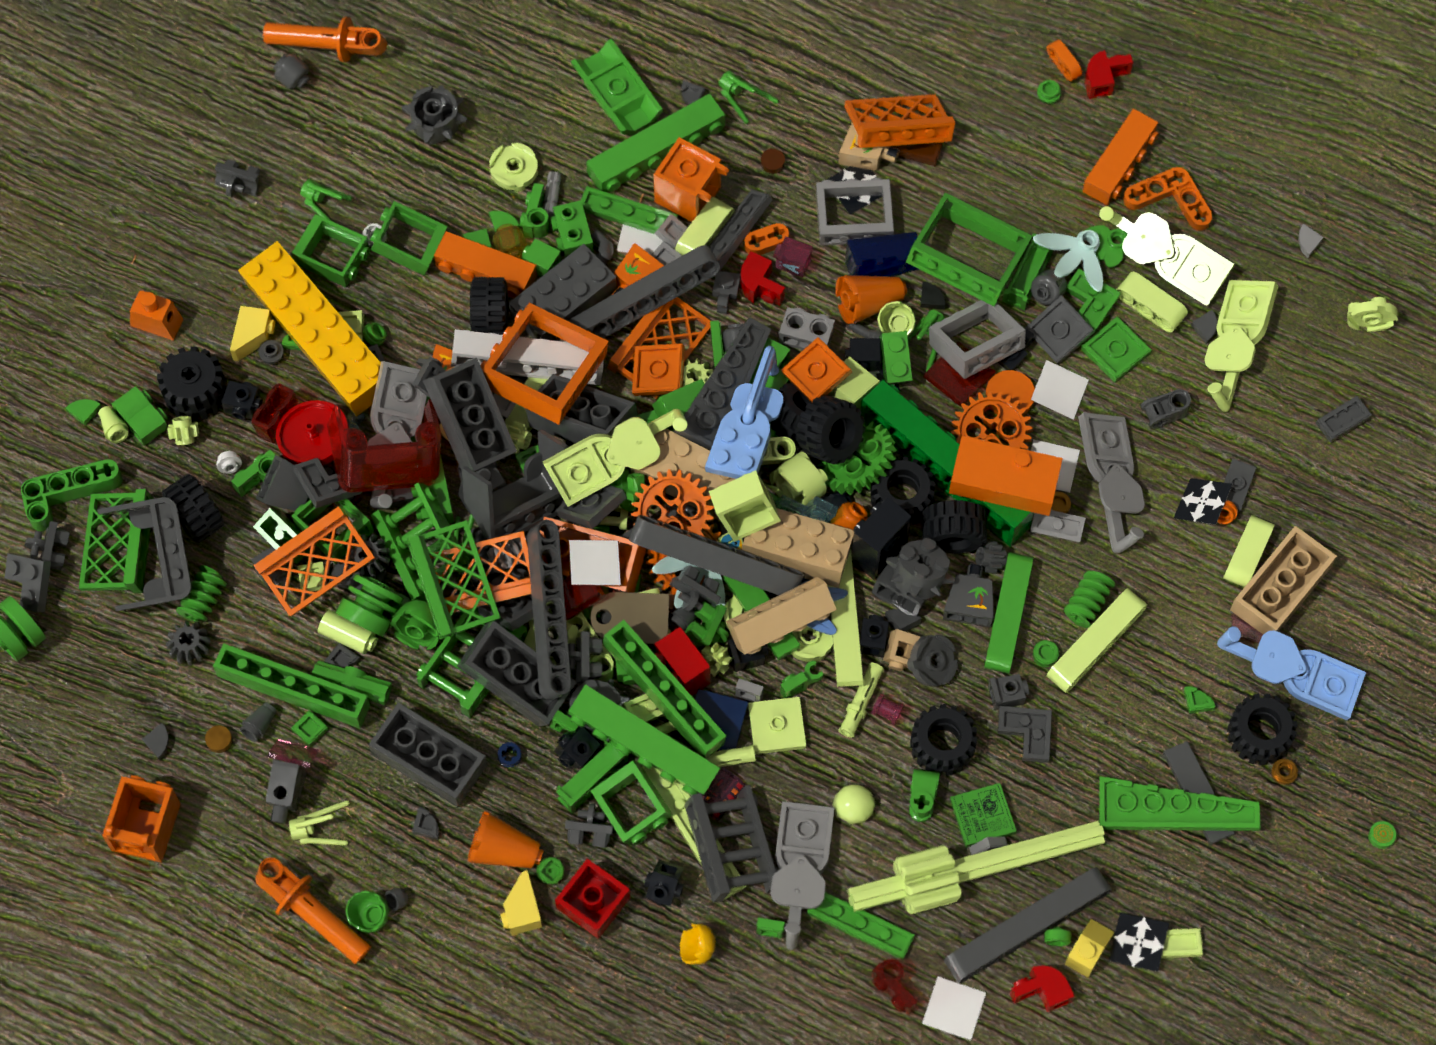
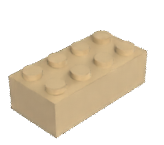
(684, 455)
(805, 545)
(1283, 582)

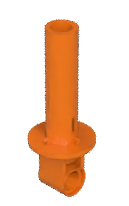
(344, 39)
(294, 894)

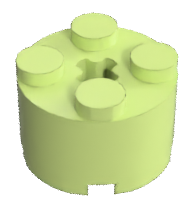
(799, 479)

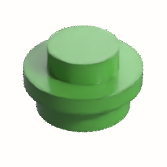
(1049, 91)
(374, 334)

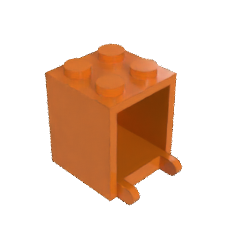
(687, 179)
(138, 830)

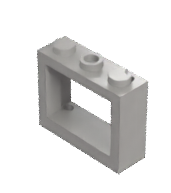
(852, 187)
(985, 354)

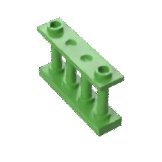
(397, 543)
(470, 698)

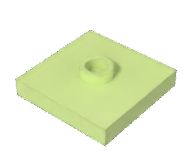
(777, 725)

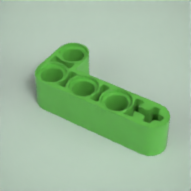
(71, 491)

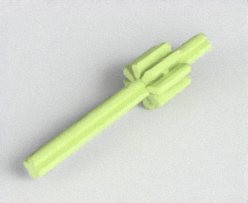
(933, 876)

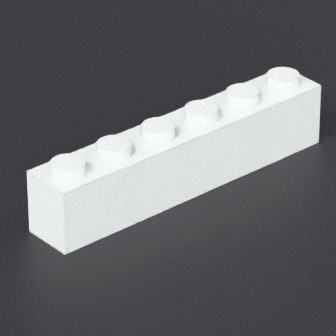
(526, 358)

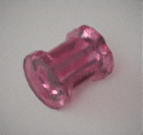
(887, 709)

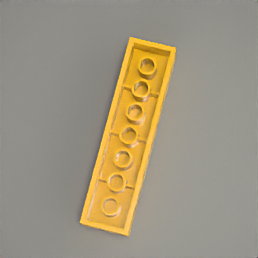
(314, 326)

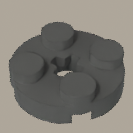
(920, 660)

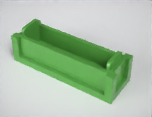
(1031, 266)
(596, 771)

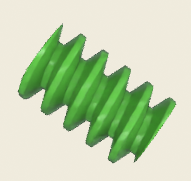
(201, 594)
(1087, 596)

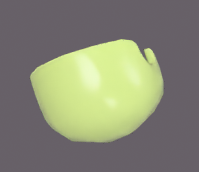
(896, 318)
(854, 804)

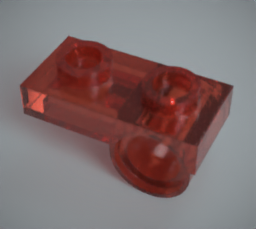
(900, 996)

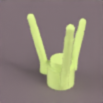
(303, 826)

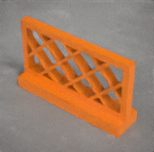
(899, 130)
(647, 326)
(301, 543)
(500, 592)

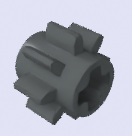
(991, 556)

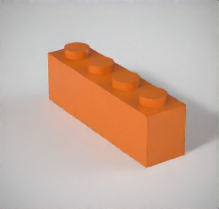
(1120, 157)
(476, 260)

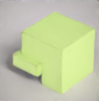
(856, 385)

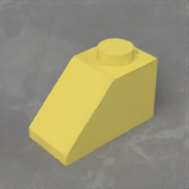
(251, 331)
(521, 908)
(1089, 948)

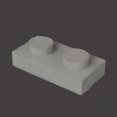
(1059, 526)

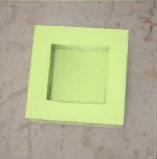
(314, 583)

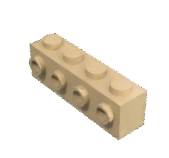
(781, 616)

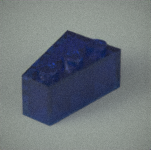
(880, 255)

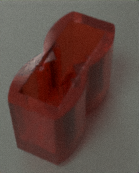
(267, 416)
(580, 597)

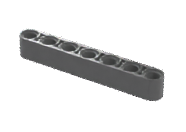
(649, 292)
(714, 556)
(542, 618)
(1027, 925)

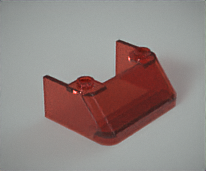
(385, 465)

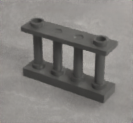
(713, 860)

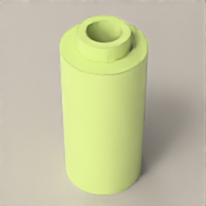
(347, 632)

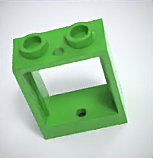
(417, 221)
(312, 236)
(307, 513)
(615, 784)

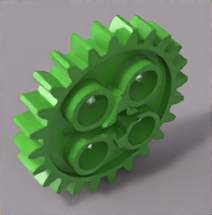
(853, 473)

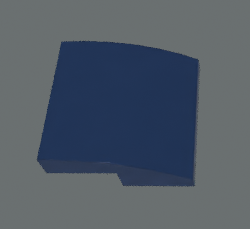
(726, 713)

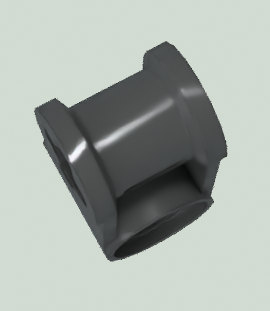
(1161, 409)

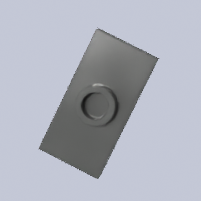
(1343, 419)
(1240, 476)

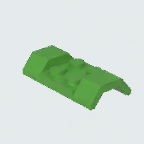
(618, 89)

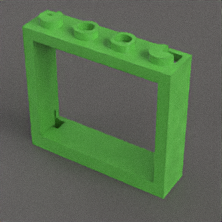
(957, 273)

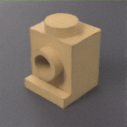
(902, 641)

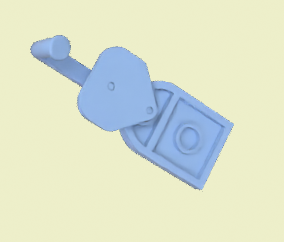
(746, 429)
(1324, 681)

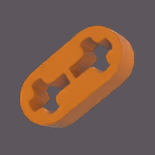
(1064, 60)
(765, 238)

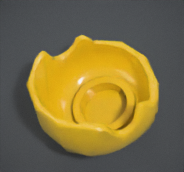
(697, 944)

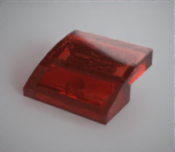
(952, 384)

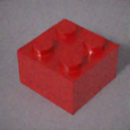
(683, 661)
(592, 898)

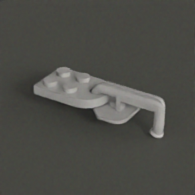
(398, 402)
(1112, 465)
(802, 858)

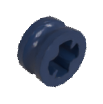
(503, 749)

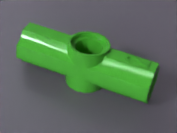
(354, 679)

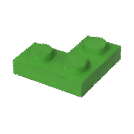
(1097, 303)

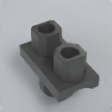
(235, 179)
(53, 536)
(692, 592)
(584, 648)
(577, 828)

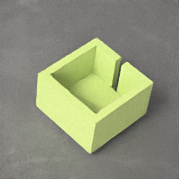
(744, 506)

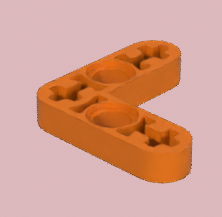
(1175, 189)

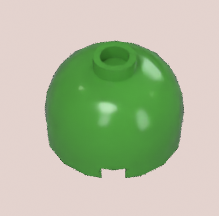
(415, 625)

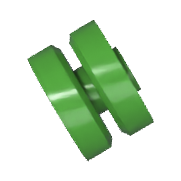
(17, 626)

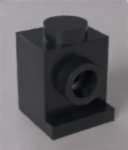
(873, 644)
(746, 661)

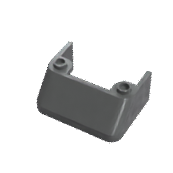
(520, 503)
(164, 518)

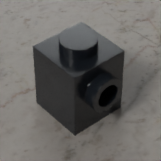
(865, 352)

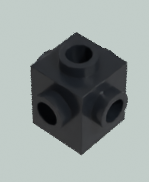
(241, 400)
(576, 748)
(664, 883)

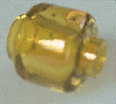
(510, 240)

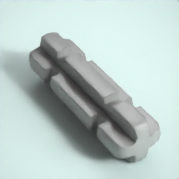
(552, 192)

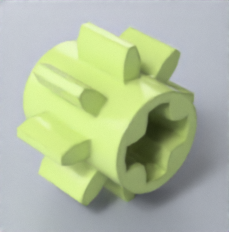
(183, 430)
(520, 435)
(717, 658)

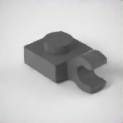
(725, 288)

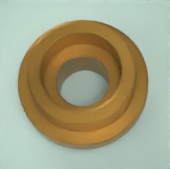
(1287, 765)

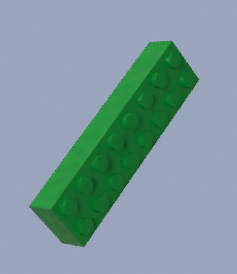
(923, 440)

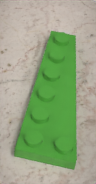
(1145, 807)

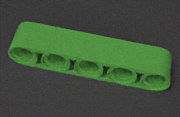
(1008, 612)

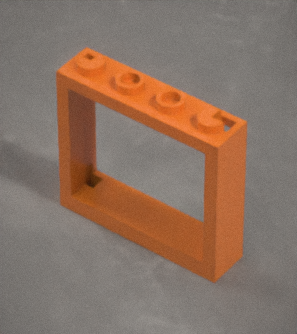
(530, 398)

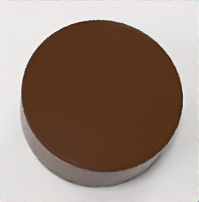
(772, 161)

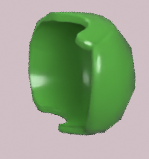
(367, 911)

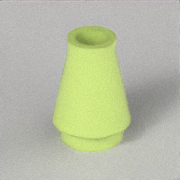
(113, 426)

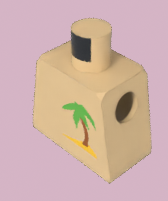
(865, 158)

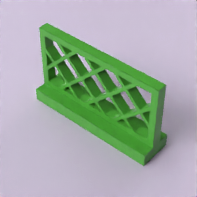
(137, 546)
(431, 585)

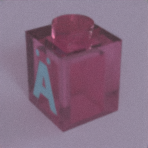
(793, 256)

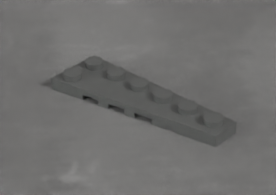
(716, 394)

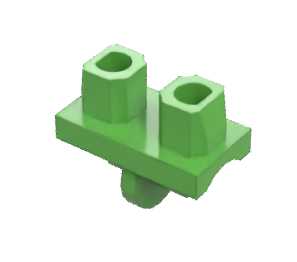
(630, 484)
(711, 629)

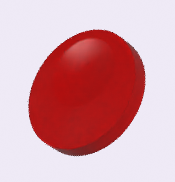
(304, 432)

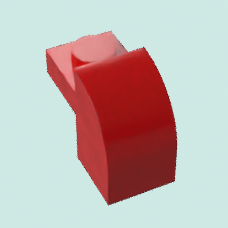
(1101, 73)
(755, 280)
(1046, 982)

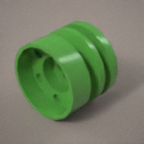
(369, 605)

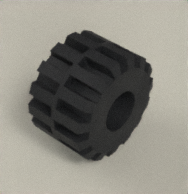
(192, 383)

